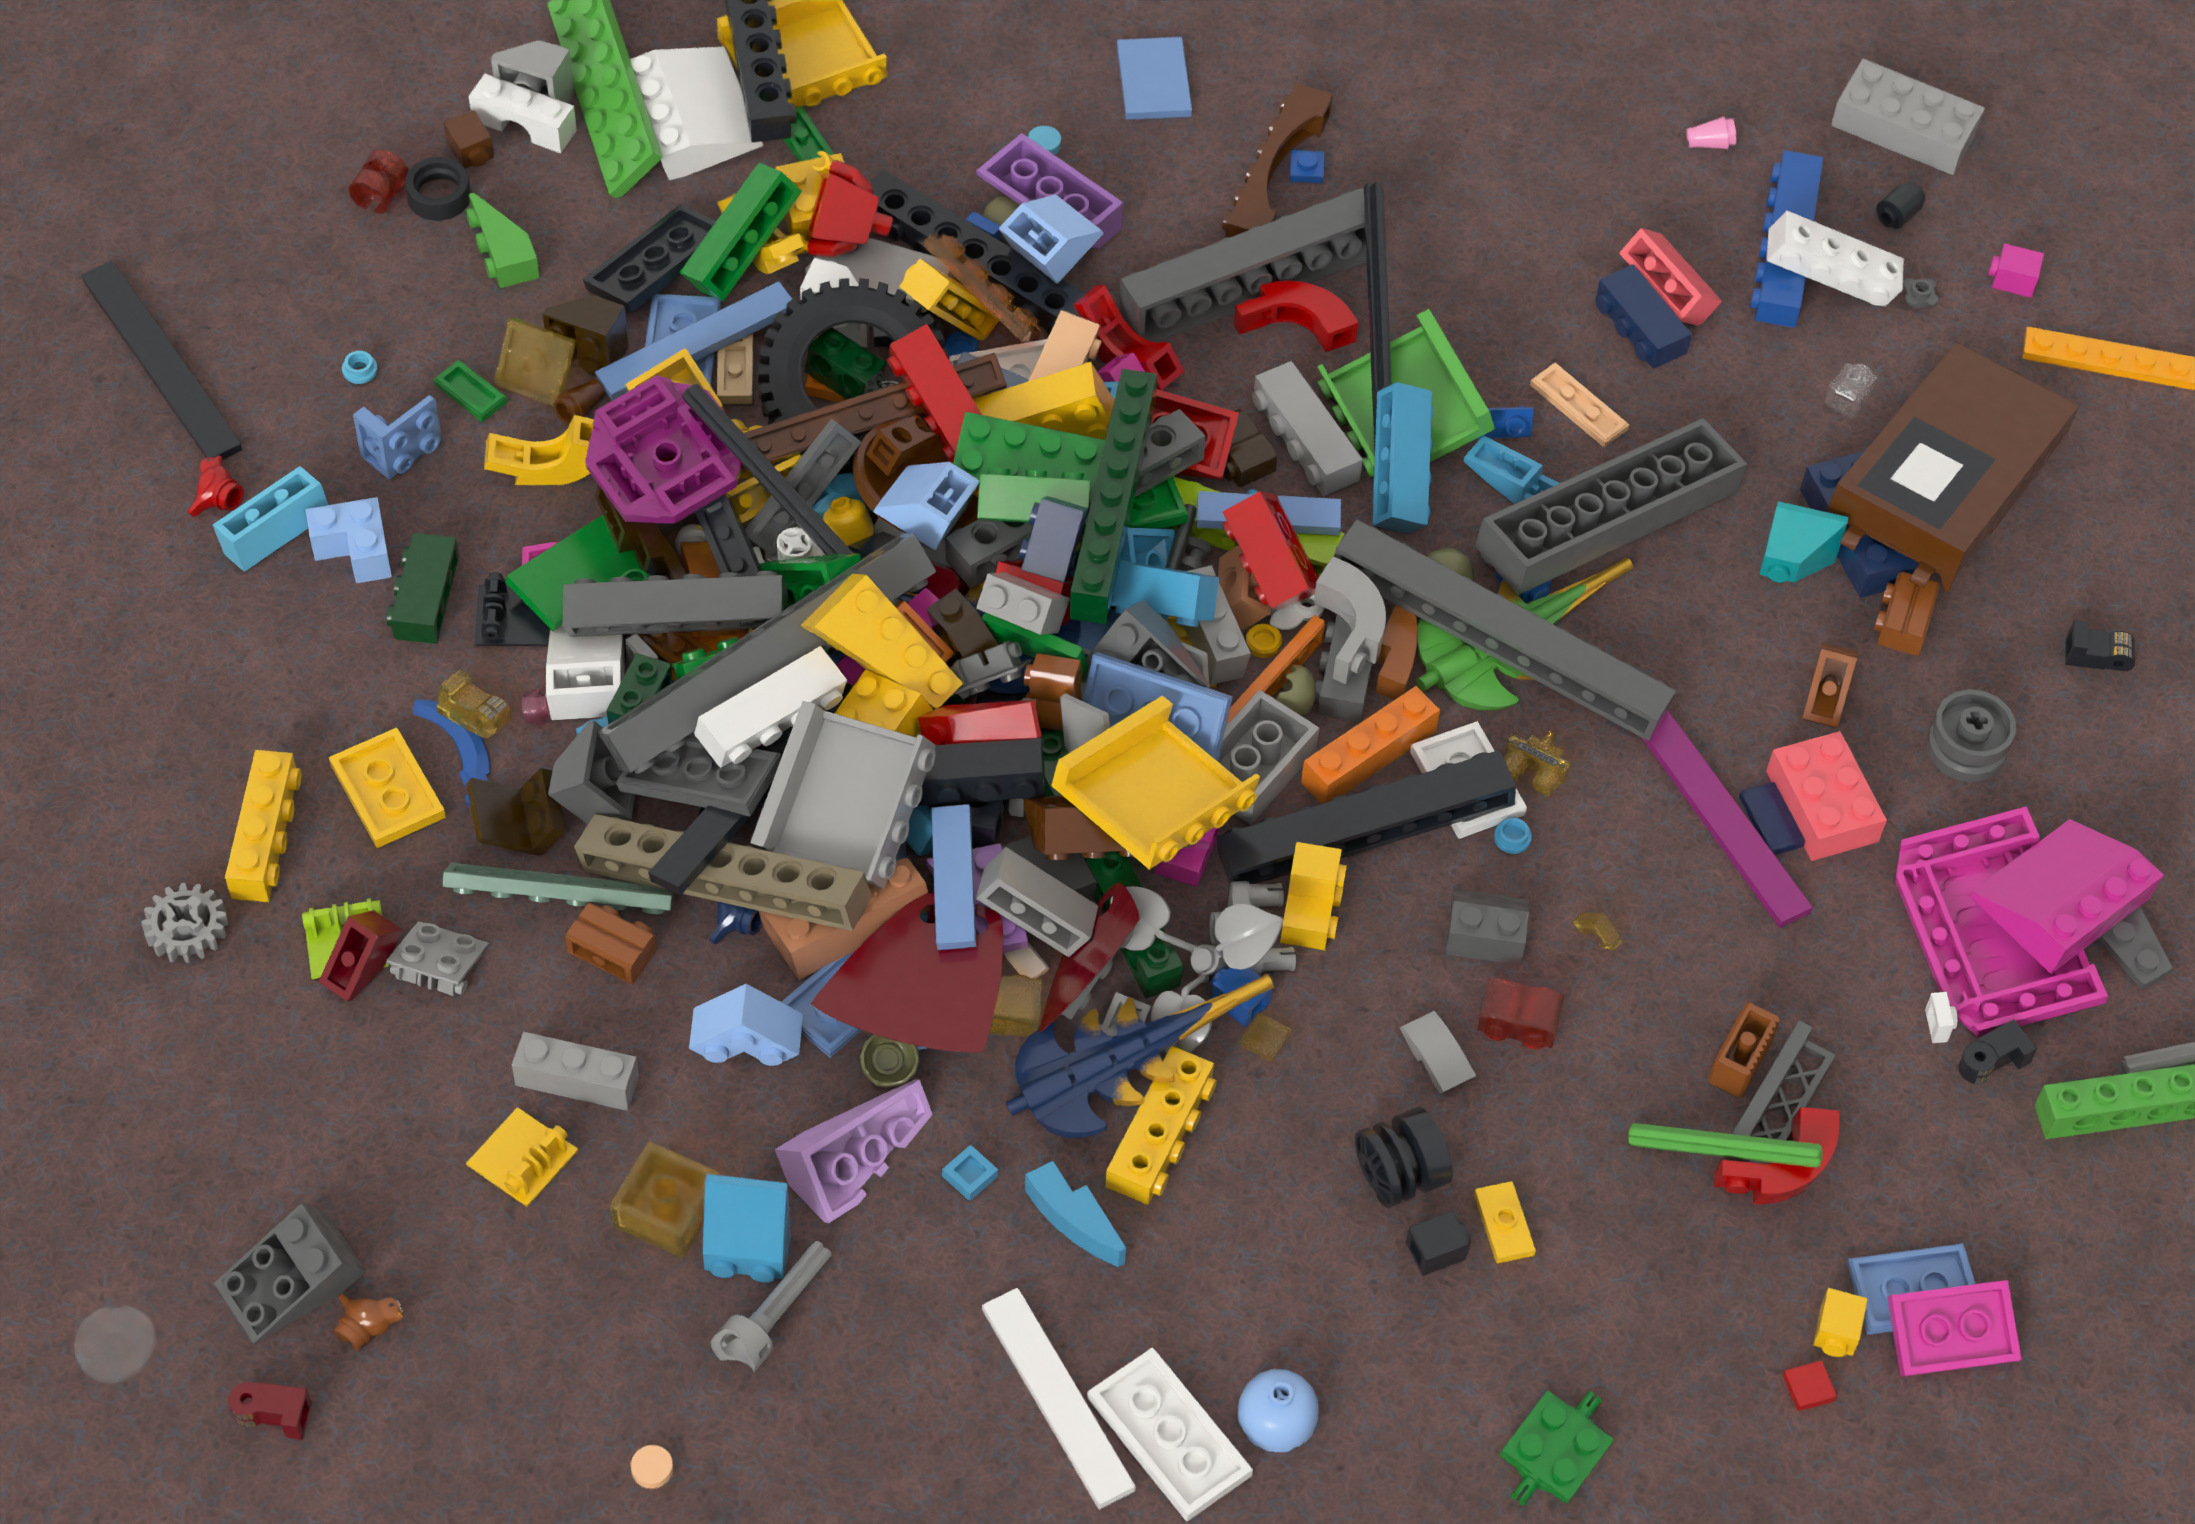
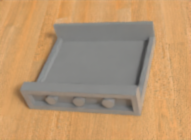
(844, 793)

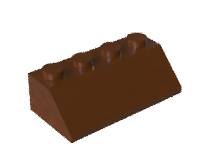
(1063, 829)

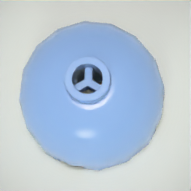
(1278, 1410)

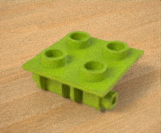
(324, 928)

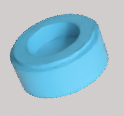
(1047, 138)

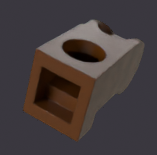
(901, 443)

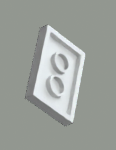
(1454, 748)

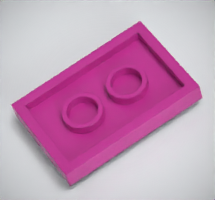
(1954, 1328)

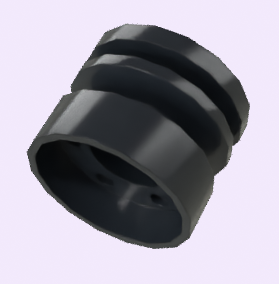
(1404, 1157)

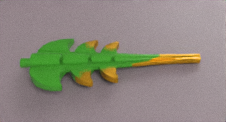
(1469, 672)

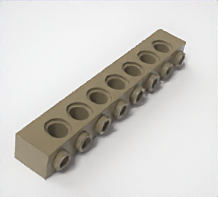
(735, 876)

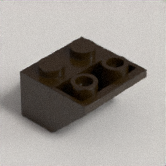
(596, 327)

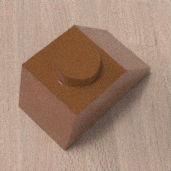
(1830, 684)

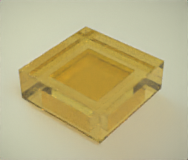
(1265, 1037)

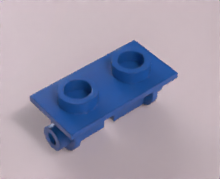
(1511, 422)

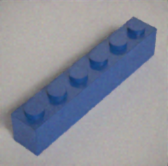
(1797, 192)

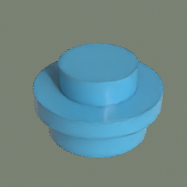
(1512, 836)

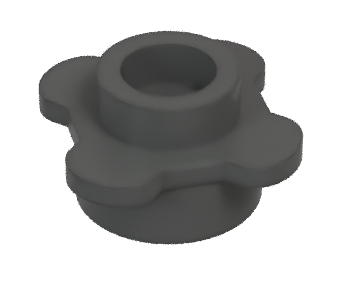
(1920, 299)

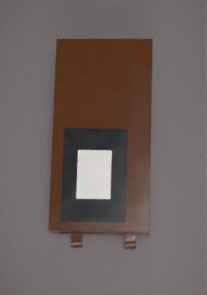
(1951, 463)

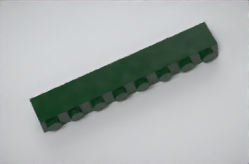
(1113, 497)

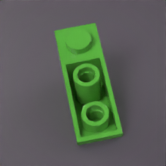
(509, 246)

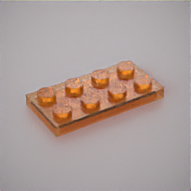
(974, 278)

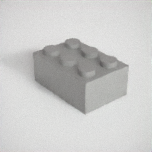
(1266, 742)

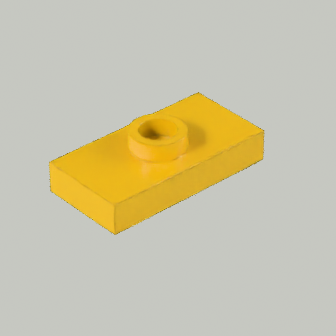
(1504, 1222)

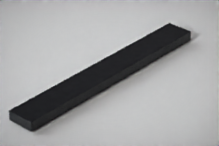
(161, 362)
(709, 834)

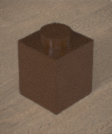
(469, 140)

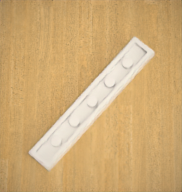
(1058, 1398)

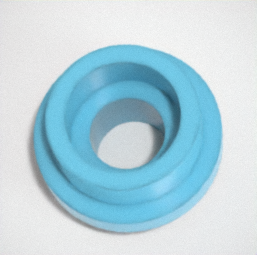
(359, 359)

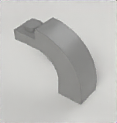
(1360, 604)

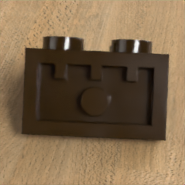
(516, 817)

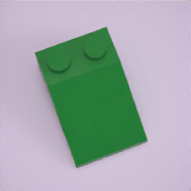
(809, 573)

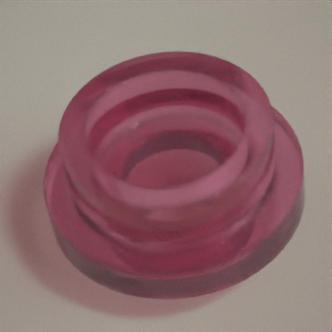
(535, 707)

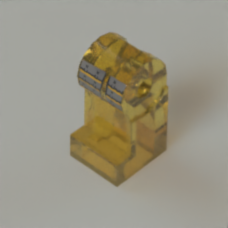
(471, 706)

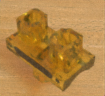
(1539, 756)

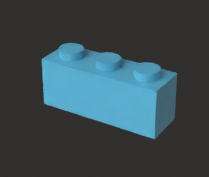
(269, 519)

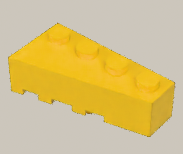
(880, 639)

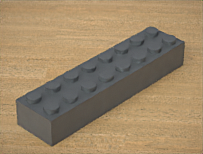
(1227, 273)
(1610, 506)

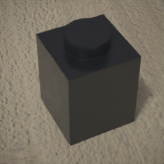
(1438, 1242)

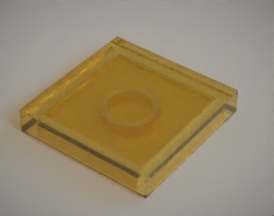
(534, 361)

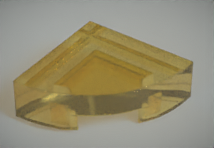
(1601, 927)

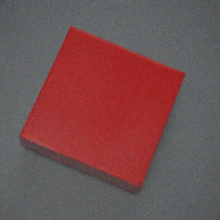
(1809, 1385)

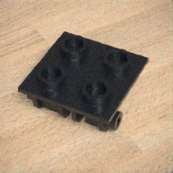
(505, 617)

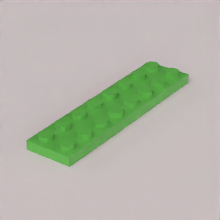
(607, 91)

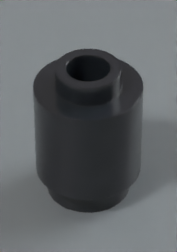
(1900, 205)

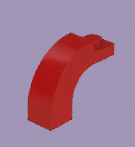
(1300, 304)
(1121, 339)
(1783, 1181)

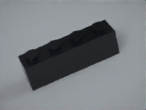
(985, 772)

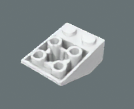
(582, 674)

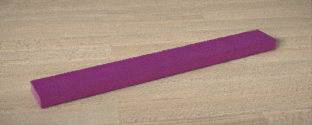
(1727, 823)

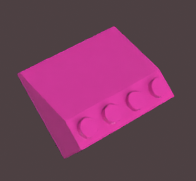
(2067, 892)

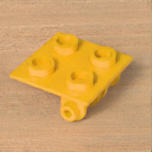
(522, 1156)

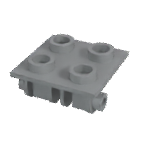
(436, 956)

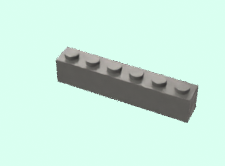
(672, 605)

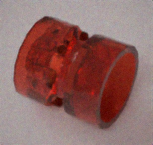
(379, 180)

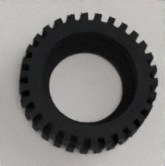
(793, 332)

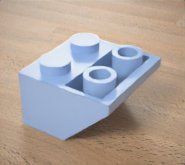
(1050, 235)
(928, 500)

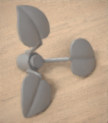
(1244, 937)

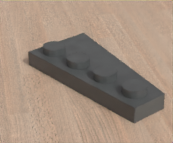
(2137, 950)

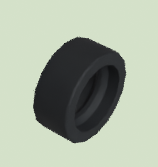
(438, 208)

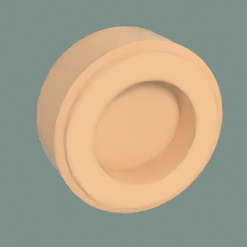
(652, 1466)

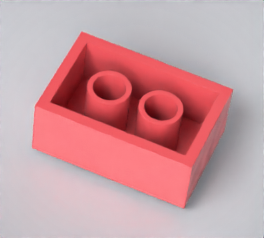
(1827, 795)

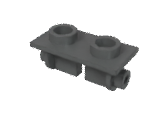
(1003, 664)

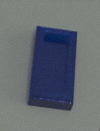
(1772, 818)

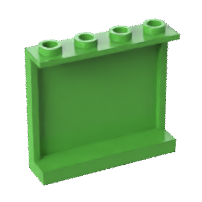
(1418, 360)

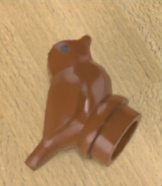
(366, 1319)

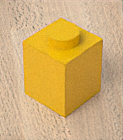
(1840, 1323)

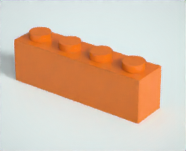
(1370, 746)

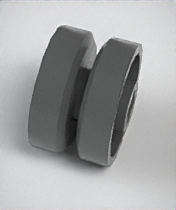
(1971, 735)

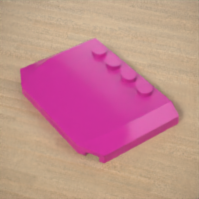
(1967, 951)

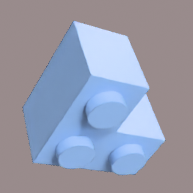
(351, 530)
(746, 1023)

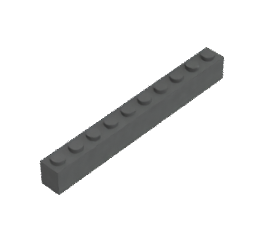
(1507, 631)
(673, 712)

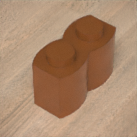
(1048, 680)

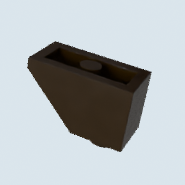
(960, 626)

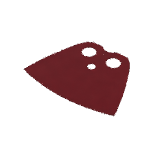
(1085, 964)

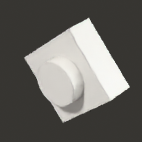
(1940, 1017)

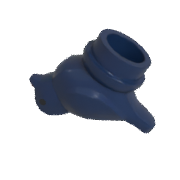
(735, 918)

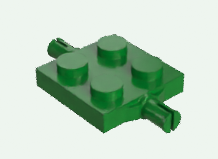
(1556, 1447)

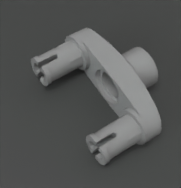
(1259, 896)

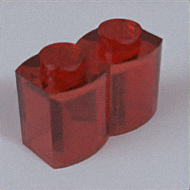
(1520, 1013)

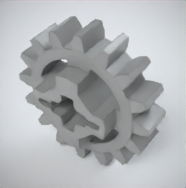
(184, 924)

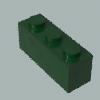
(423, 588)

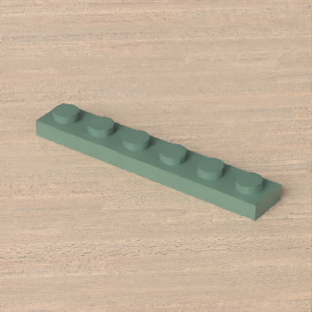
(545, 886)

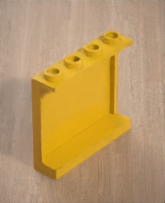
(821, 50)
(1151, 785)

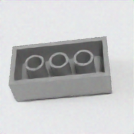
(1907, 116)

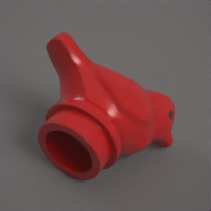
(216, 488)

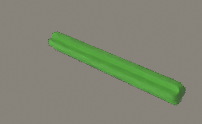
(1725, 1145)

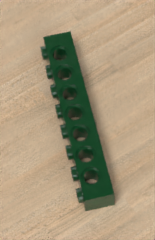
(1156, 967)

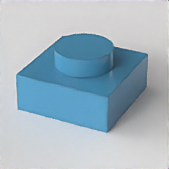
(970, 1172)

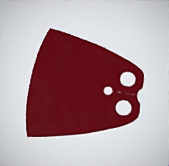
(913, 991)

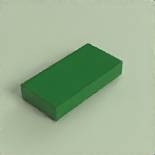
(470, 390)

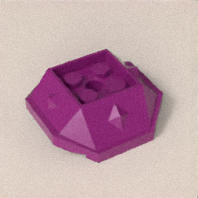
(641, 430)

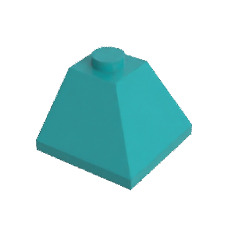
(1801, 542)

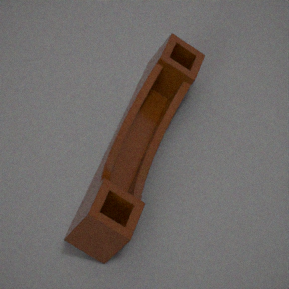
(1301, 116)

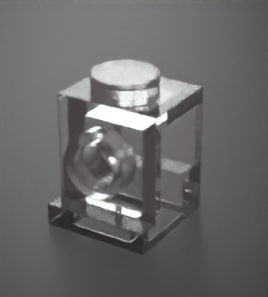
(1854, 383)

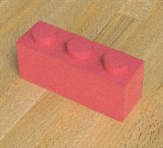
(1671, 276)

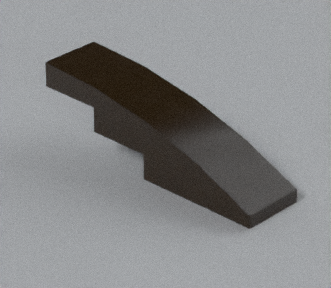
(644, 538)

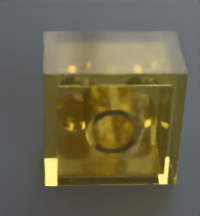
(662, 1200)

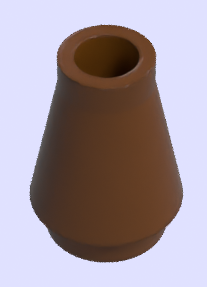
(578, 400)

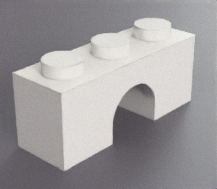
(545, 118)

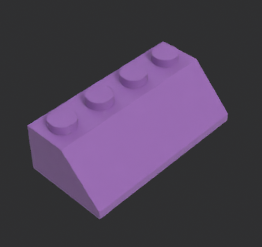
(1031, 172)

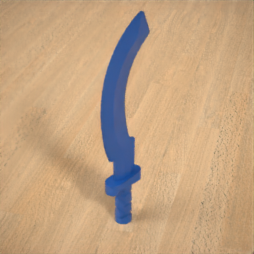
(470, 745)

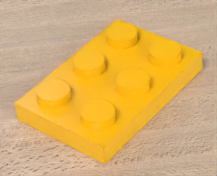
(387, 787)

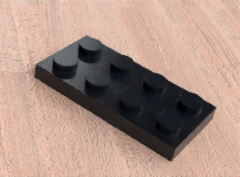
(650, 259)

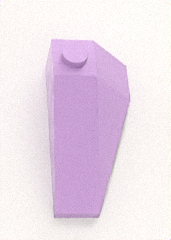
(840, 1155)

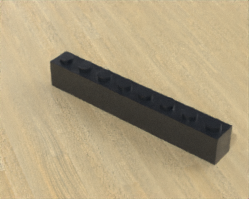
(1370, 817)

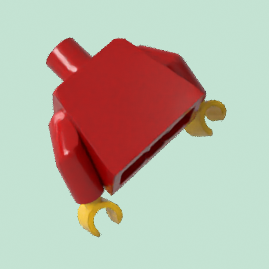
(842, 212)

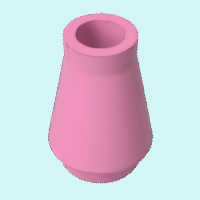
(1713, 134)

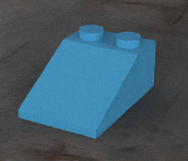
(746, 1227)

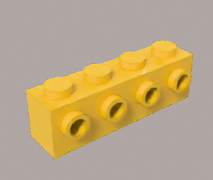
(262, 826)
(1159, 1127)

